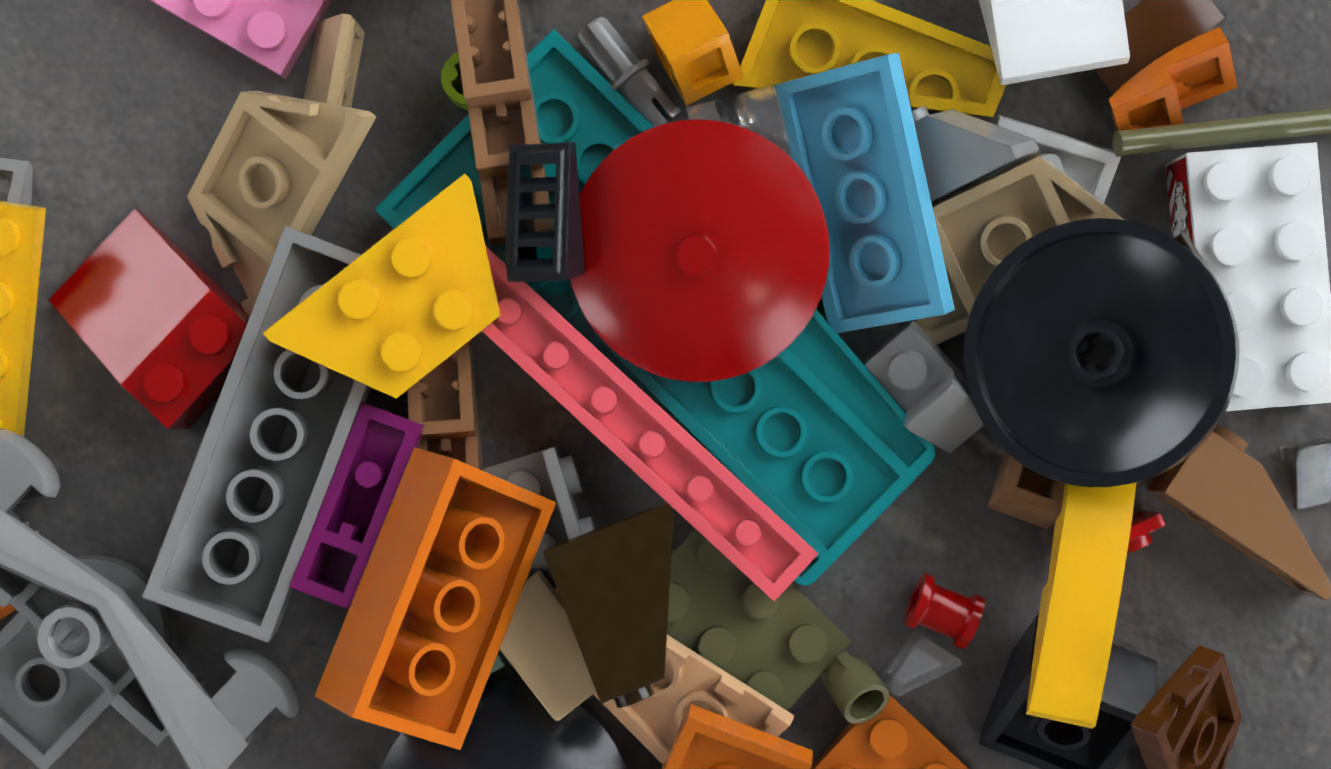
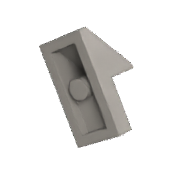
(926, 387)

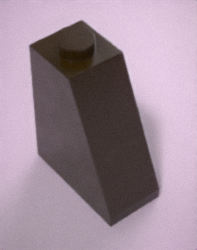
(619, 600)

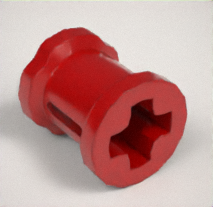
(944, 611)

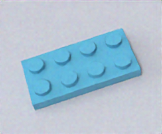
(864, 160)

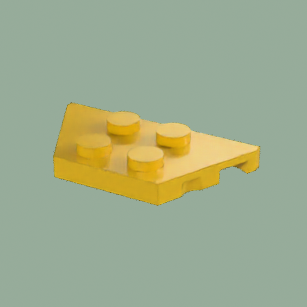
(401, 300)

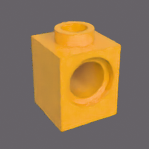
(693, 47)

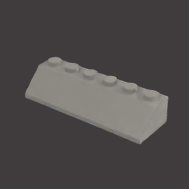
(260, 462)

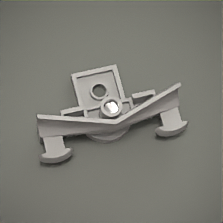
(107, 646)

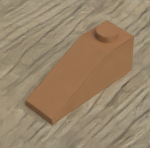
(1240, 505)

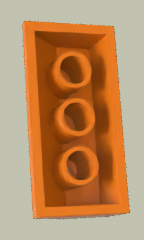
(435, 600)

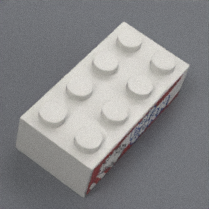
(1265, 242)

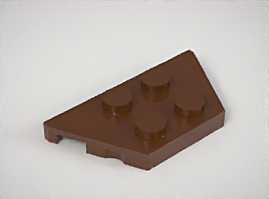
(1191, 717)

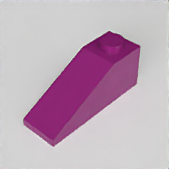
(356, 505)

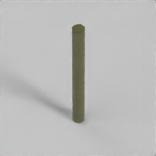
(1221, 132)

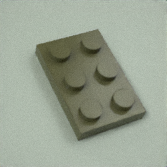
(736, 626)

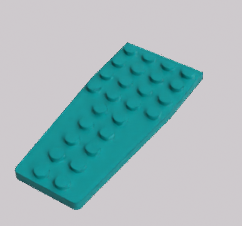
(801, 430)

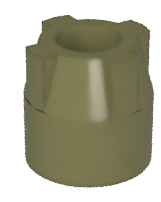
(855, 688)

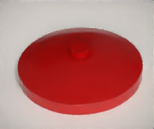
(700, 250)

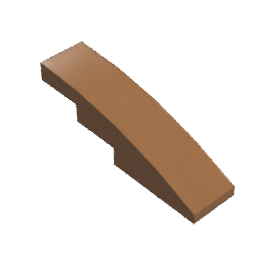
(497, 100)
(448, 409)

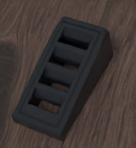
(521, 212)

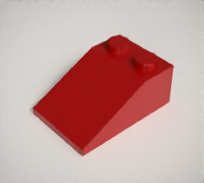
(154, 321)

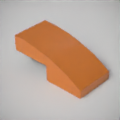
(1174, 82)

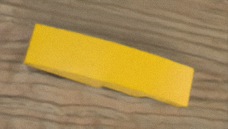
(1080, 603)

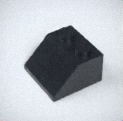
(1060, 745)

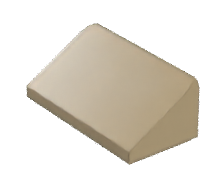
(335, 61)
(546, 650)

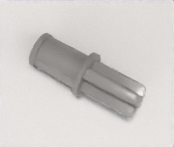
(626, 72)

